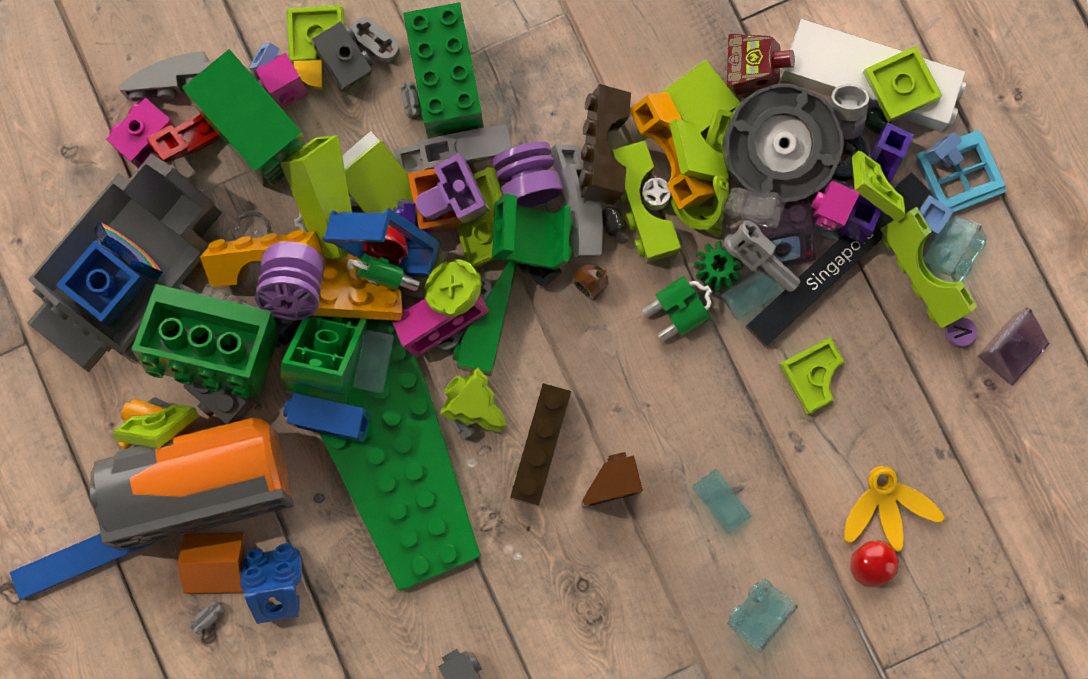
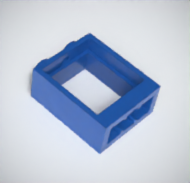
(327, 417)

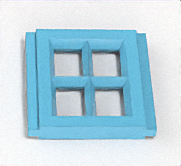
(970, 196)

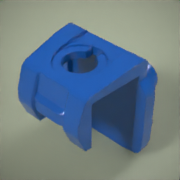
(272, 575)

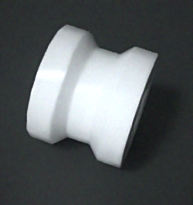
(656, 188)

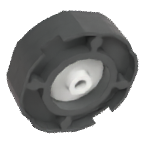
(810, 139)

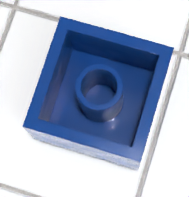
(101, 283)

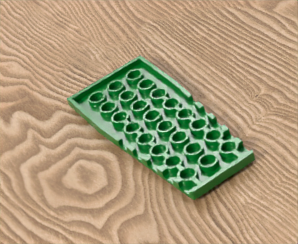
(405, 475)

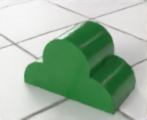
(324, 357)

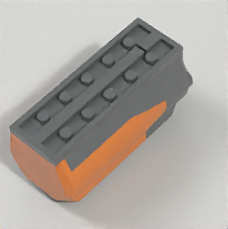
(190, 484)

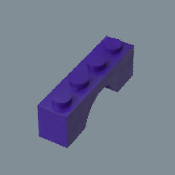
(888, 153)

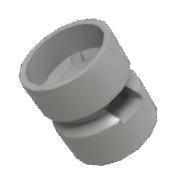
(850, 109)

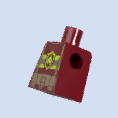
(755, 62)

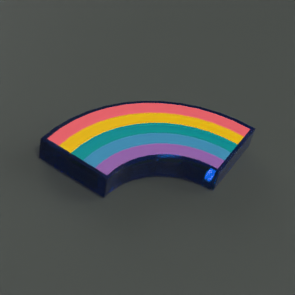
(128, 250)

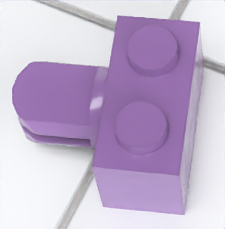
(455, 192)

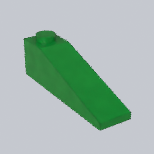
(483, 335)

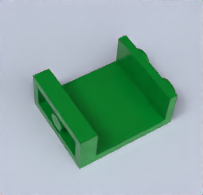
(531, 234)

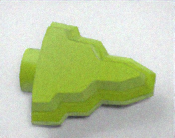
(473, 402)

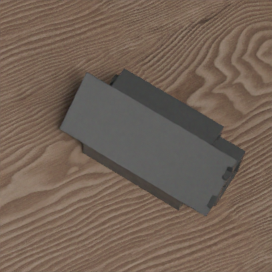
(158, 214)

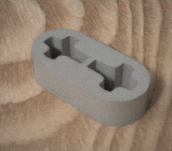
(379, 35)

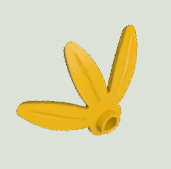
(889, 514)

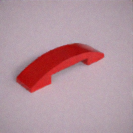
(183, 140)

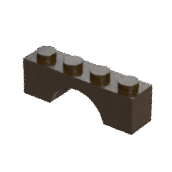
(602, 174)
(540, 445)

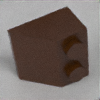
(614, 481)

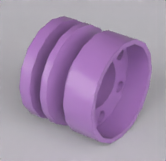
(527, 173)
(290, 280)

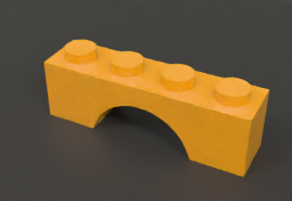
(652, 118)
(229, 261)

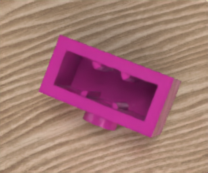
(281, 81)
(132, 134)
(833, 206)

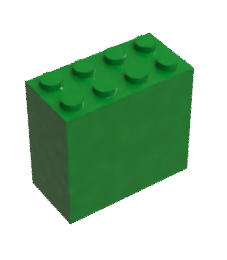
(245, 117)

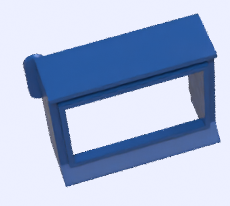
(352, 229)

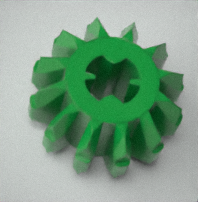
(706, 262)

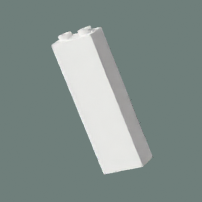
(834, 58)

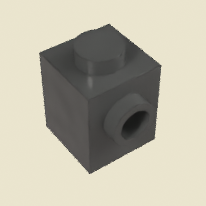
(460, 666)

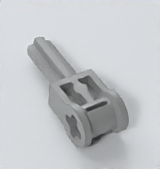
(756, 251)

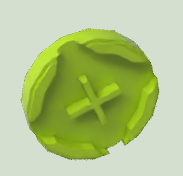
(453, 288)

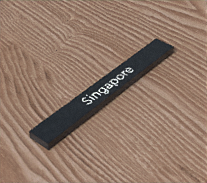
(827, 270)

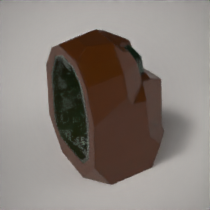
(590, 280)

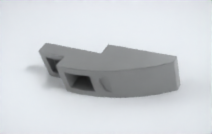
(164, 77)
(473, 145)
(586, 214)

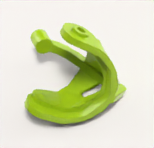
(713, 214)

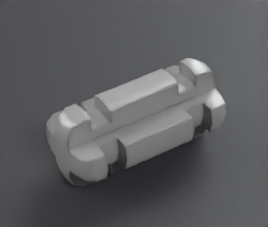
(410, 99)
(460, 427)
(206, 617)

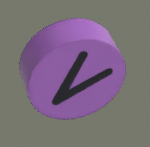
(961, 332)

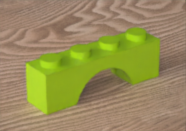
(655, 236)
(944, 299)

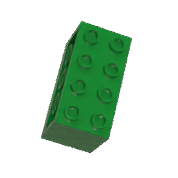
(443, 70)
(206, 341)

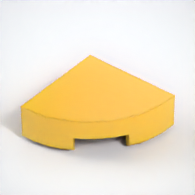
(310, 73)

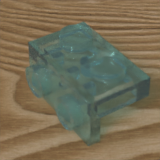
(956, 247)
(761, 614)

